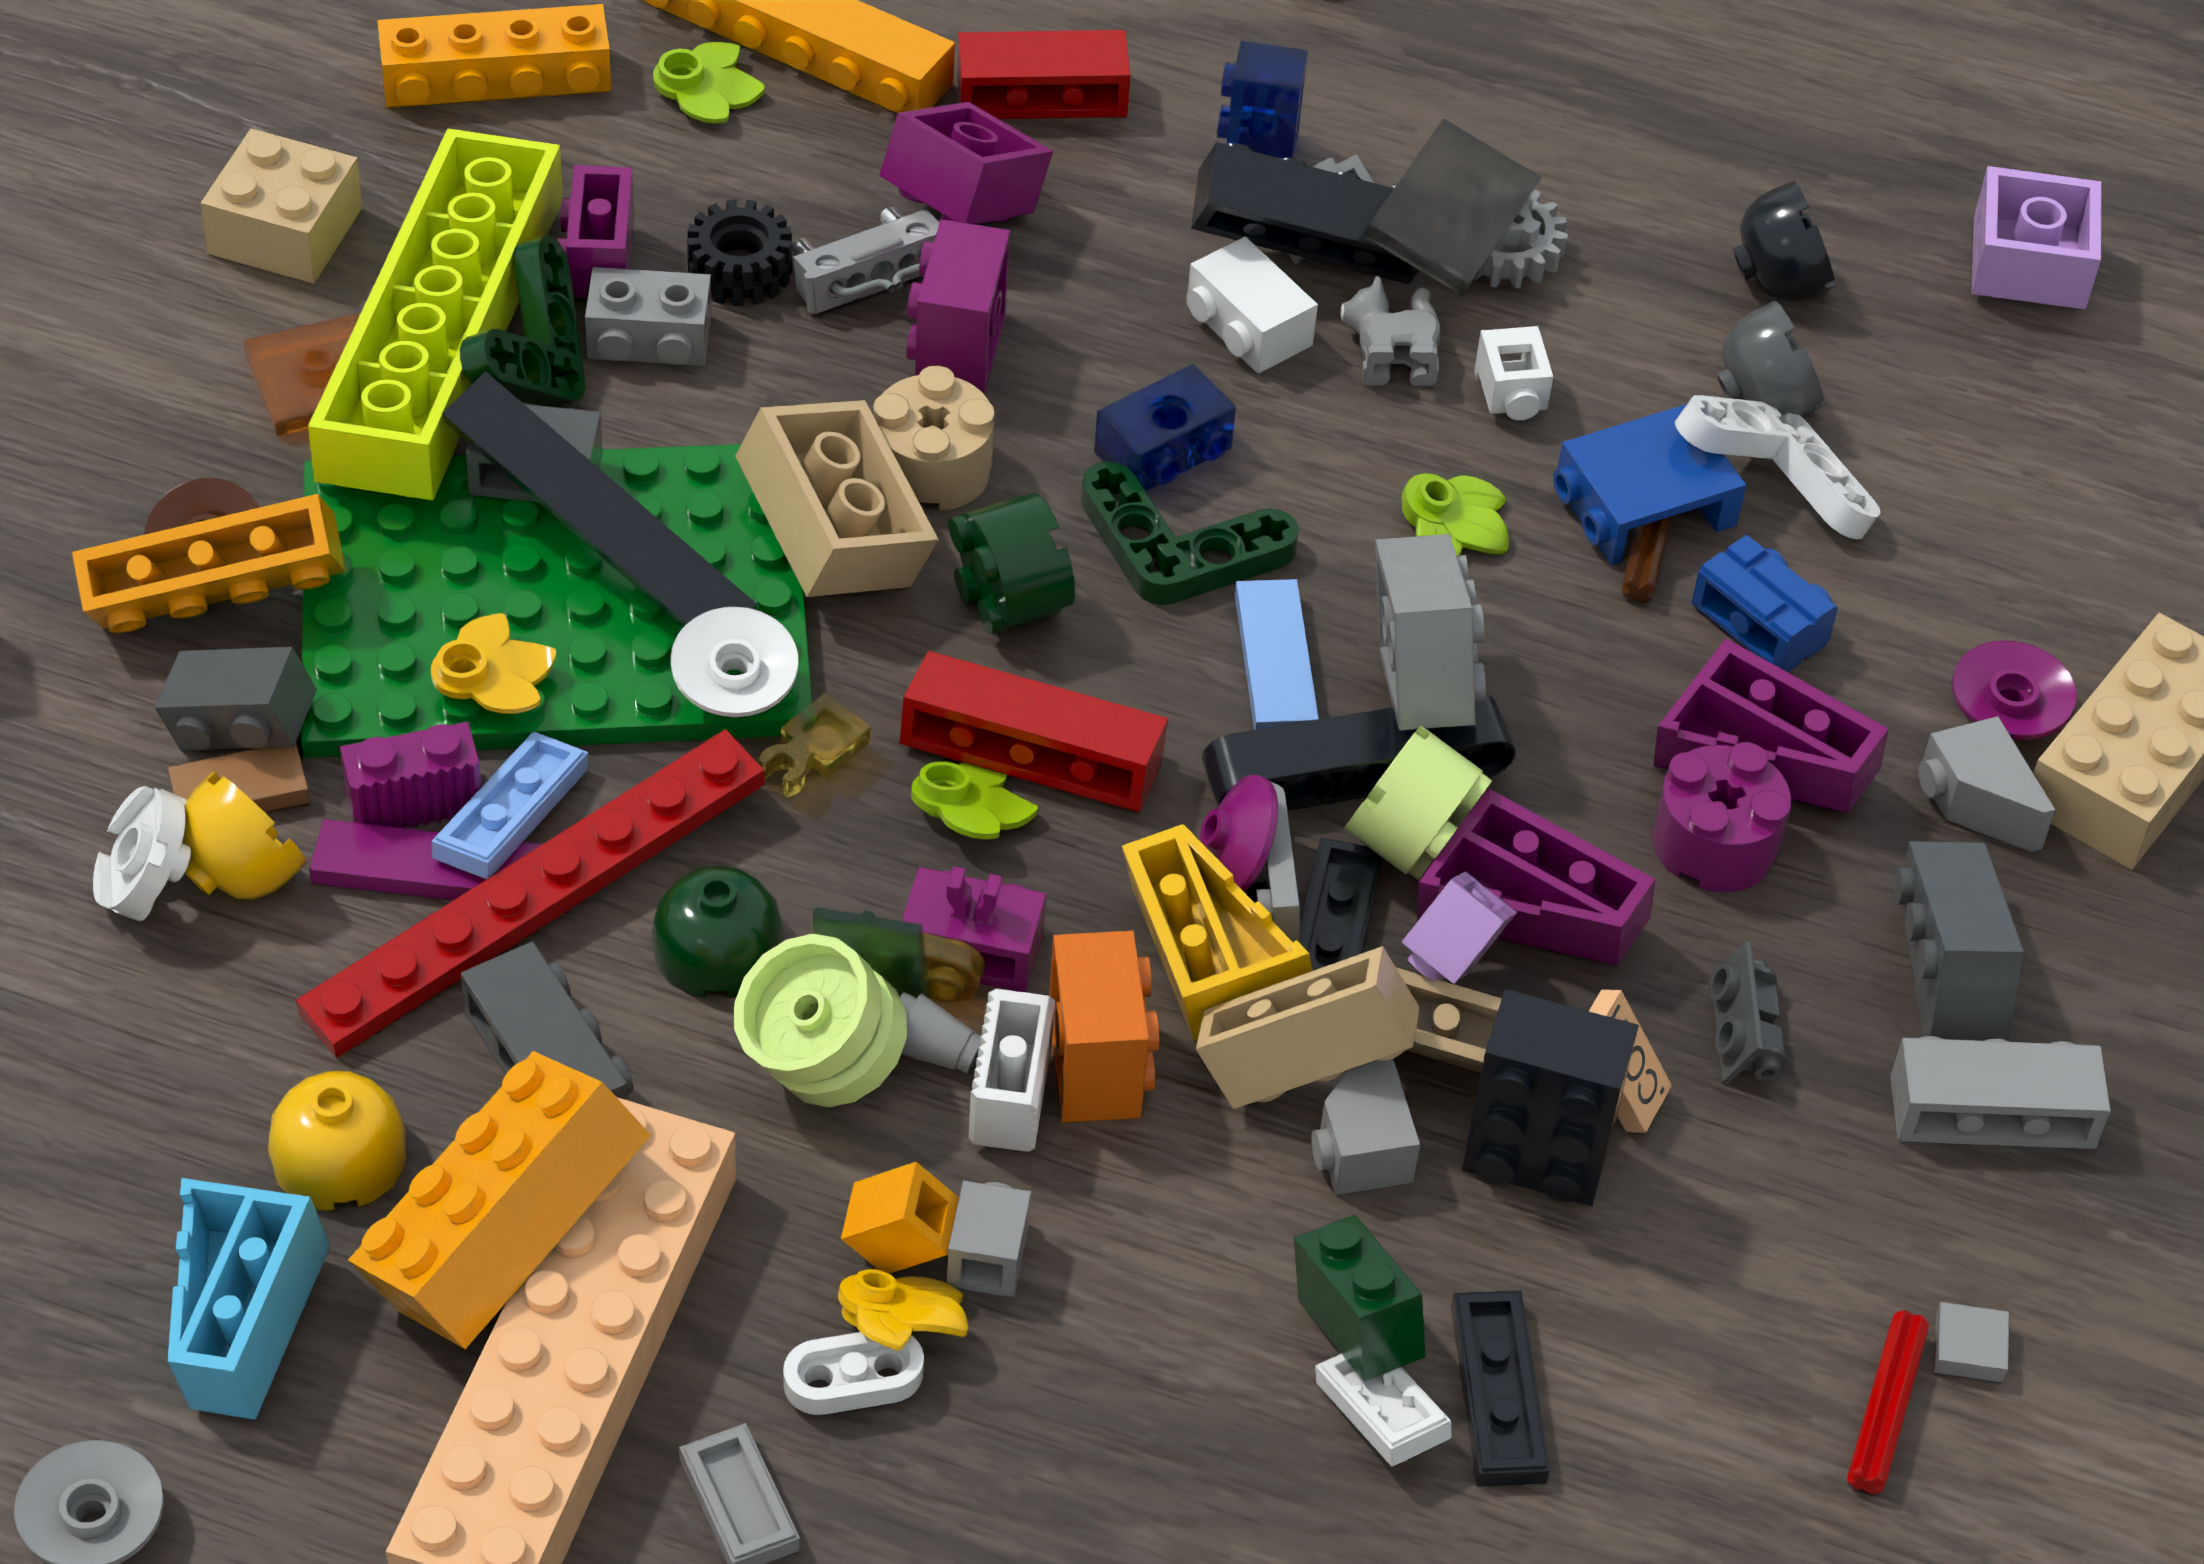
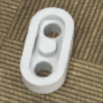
(851, 1369)

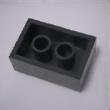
(1548, 1097)

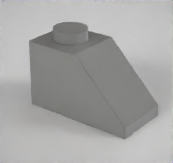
(1986, 784)
(1367, 1131)

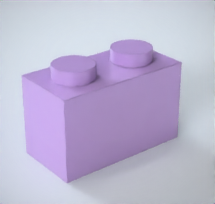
(1457, 929)

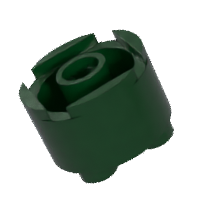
(1012, 563)

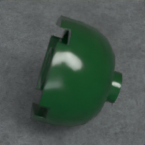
(714, 929)

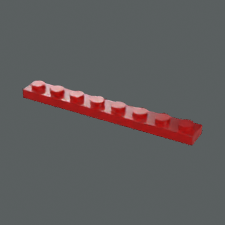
(529, 893)

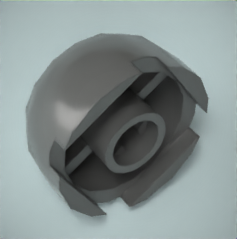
(1768, 364)

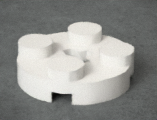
(144, 854)

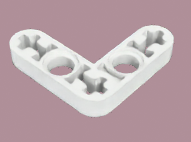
(1761, 432)

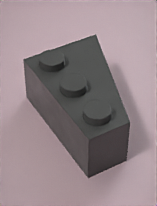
(1959, 940)

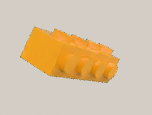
(494, 55)
(209, 563)

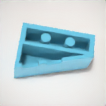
(239, 1291)

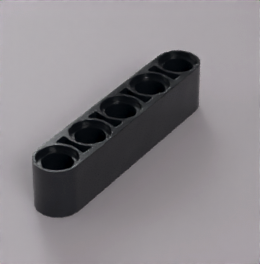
(1344, 754)

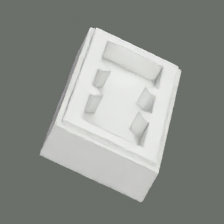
(1385, 1409)

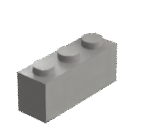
(1999, 1093)

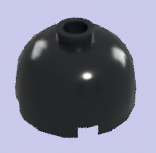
(1783, 246)

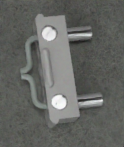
(864, 261)

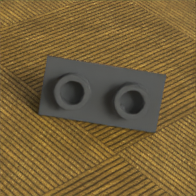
(1741, 996)

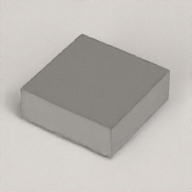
(1971, 1342)

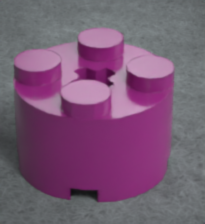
(1721, 816)

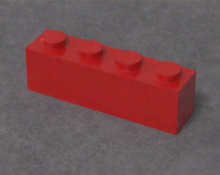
(1033, 731)

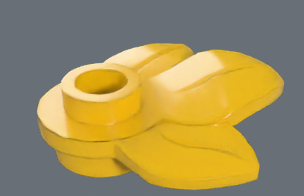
(492, 667)
(893, 1308)

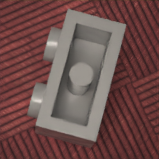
(648, 316)

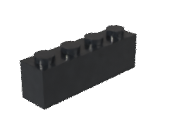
(1294, 210)

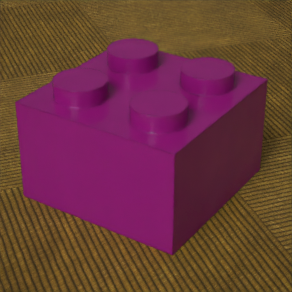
(965, 164)
(960, 301)

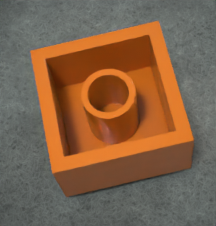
(1101, 1026)

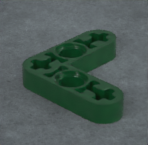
(547, 360)
(1181, 555)

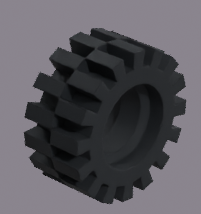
(747, 230)

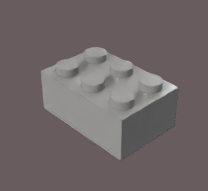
(1429, 632)

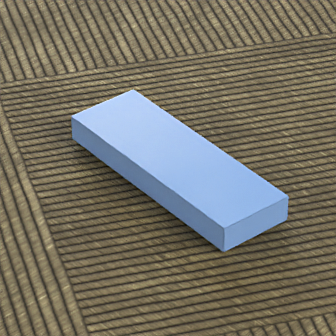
(1275, 652)
(510, 805)

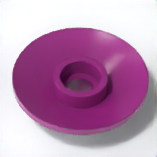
(2016, 683)
(1243, 828)

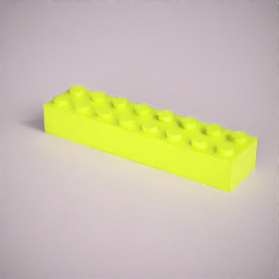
(440, 283)

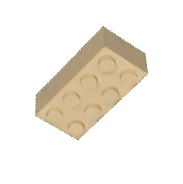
(2132, 746)

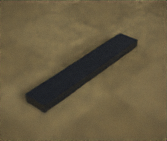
(590, 503)

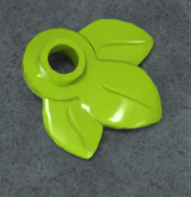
(706, 81)
(1457, 507)
(970, 799)

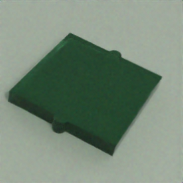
(888, 945)

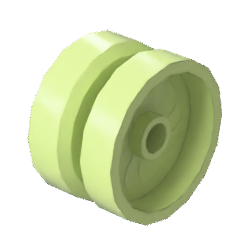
(820, 1020)

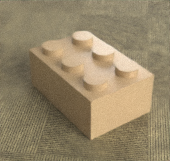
(836, 498)

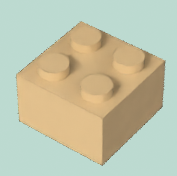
(281, 205)

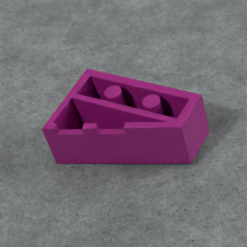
(1810, 737)
(1560, 886)

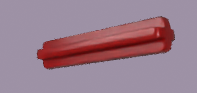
(1888, 1402)

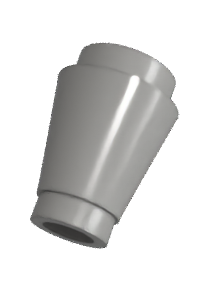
(938, 1036)

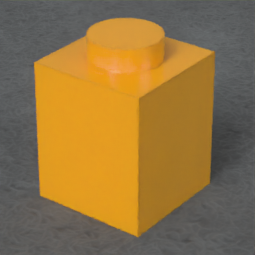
(900, 1218)

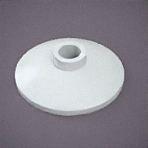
(734, 641)

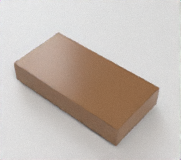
(266, 775)

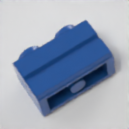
(1764, 603)

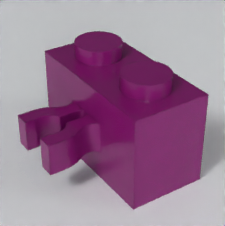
(991, 917)

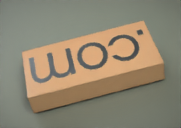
(1646, 1079)

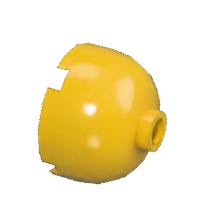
(235, 843)
(337, 1140)

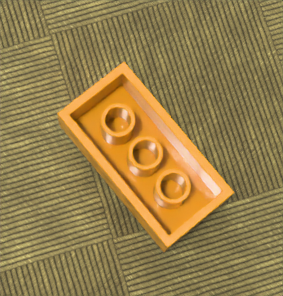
(499, 1197)

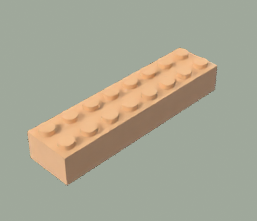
(570, 1359)

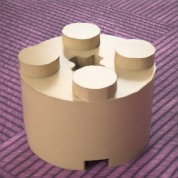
(939, 435)

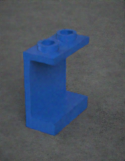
(1642, 476)

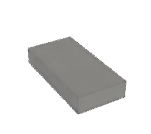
(739, 1497)

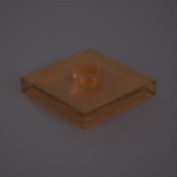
(295, 369)

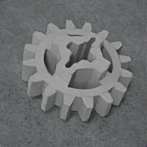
(1529, 246)

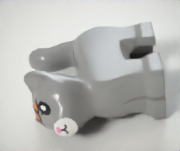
(1396, 337)

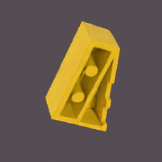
(1205, 925)

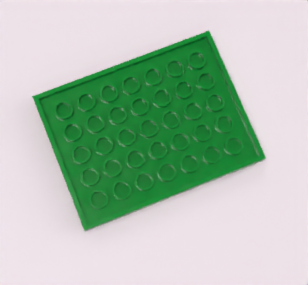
(439, 563)

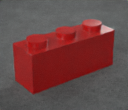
(1045, 73)

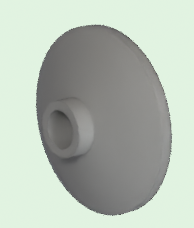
(83, 1481)

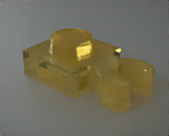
(817, 739)

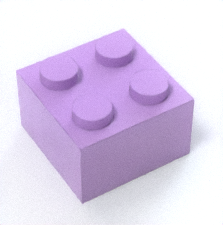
(2036, 237)

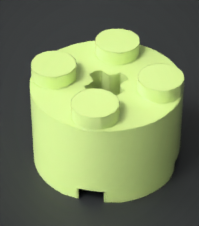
(1418, 803)

